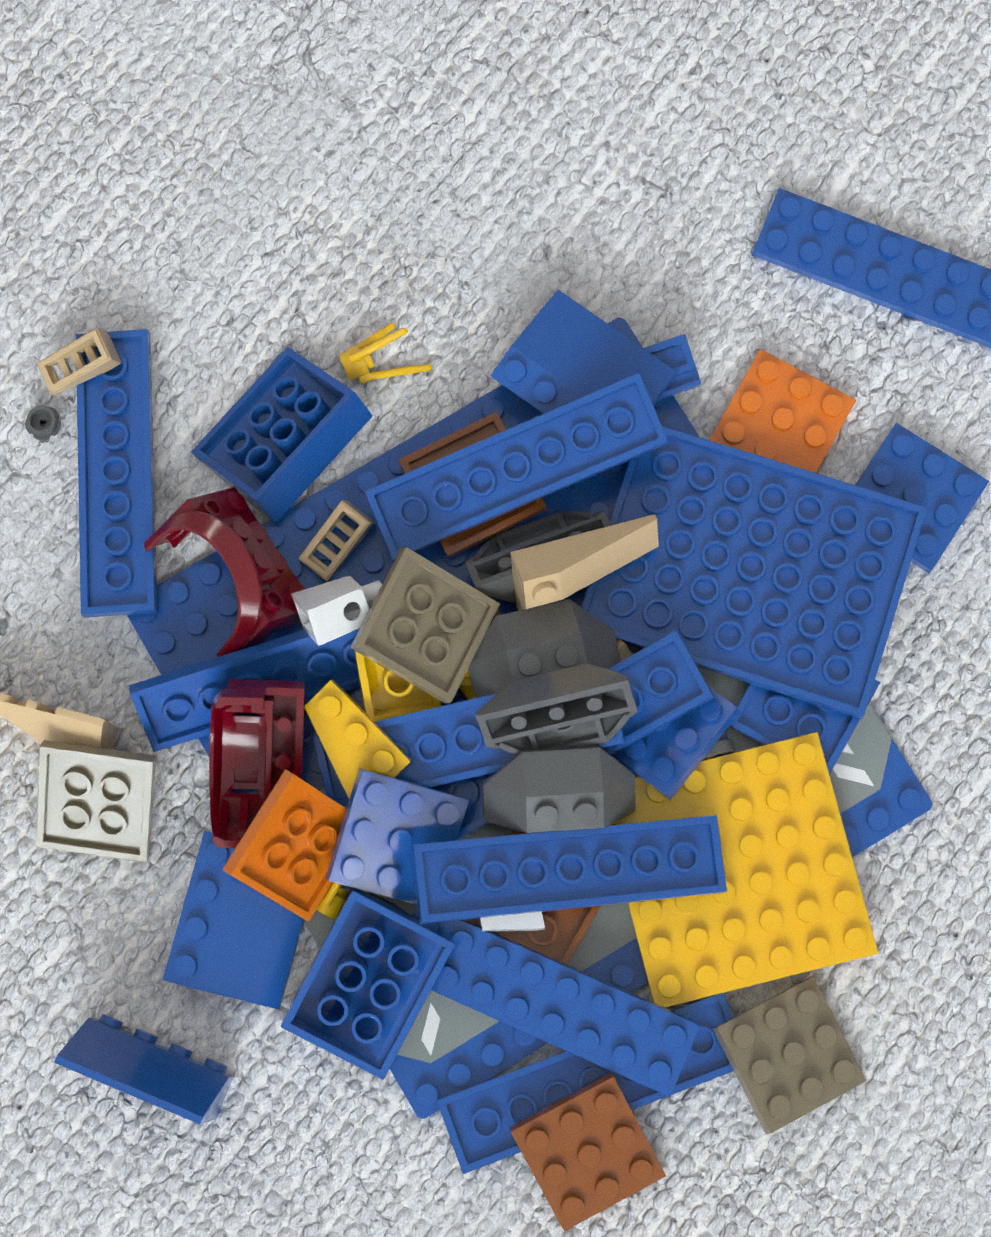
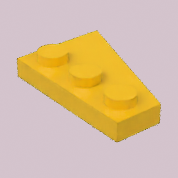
(352, 737)

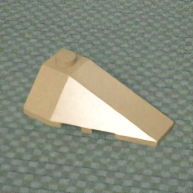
(571, 563)
(59, 725)

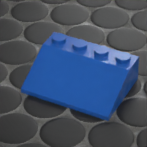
(573, 354)
(282, 433)
(231, 935)
(367, 982)
(147, 1069)

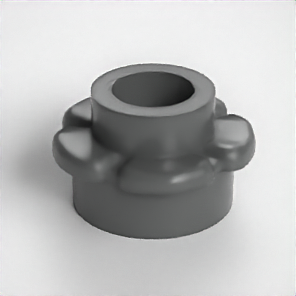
(39, 414)

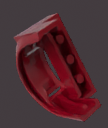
(257, 568)
(243, 746)

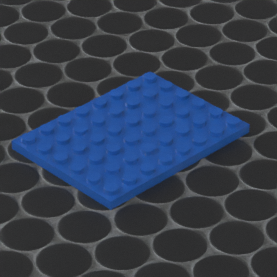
(761, 570)

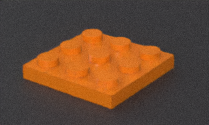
(783, 414)
(290, 846)

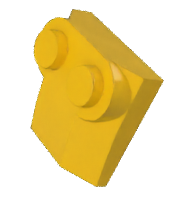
(387, 694)

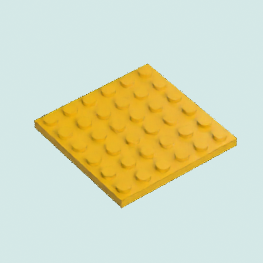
(786, 871)

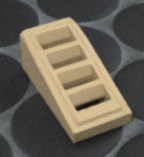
(84, 372)
(344, 508)

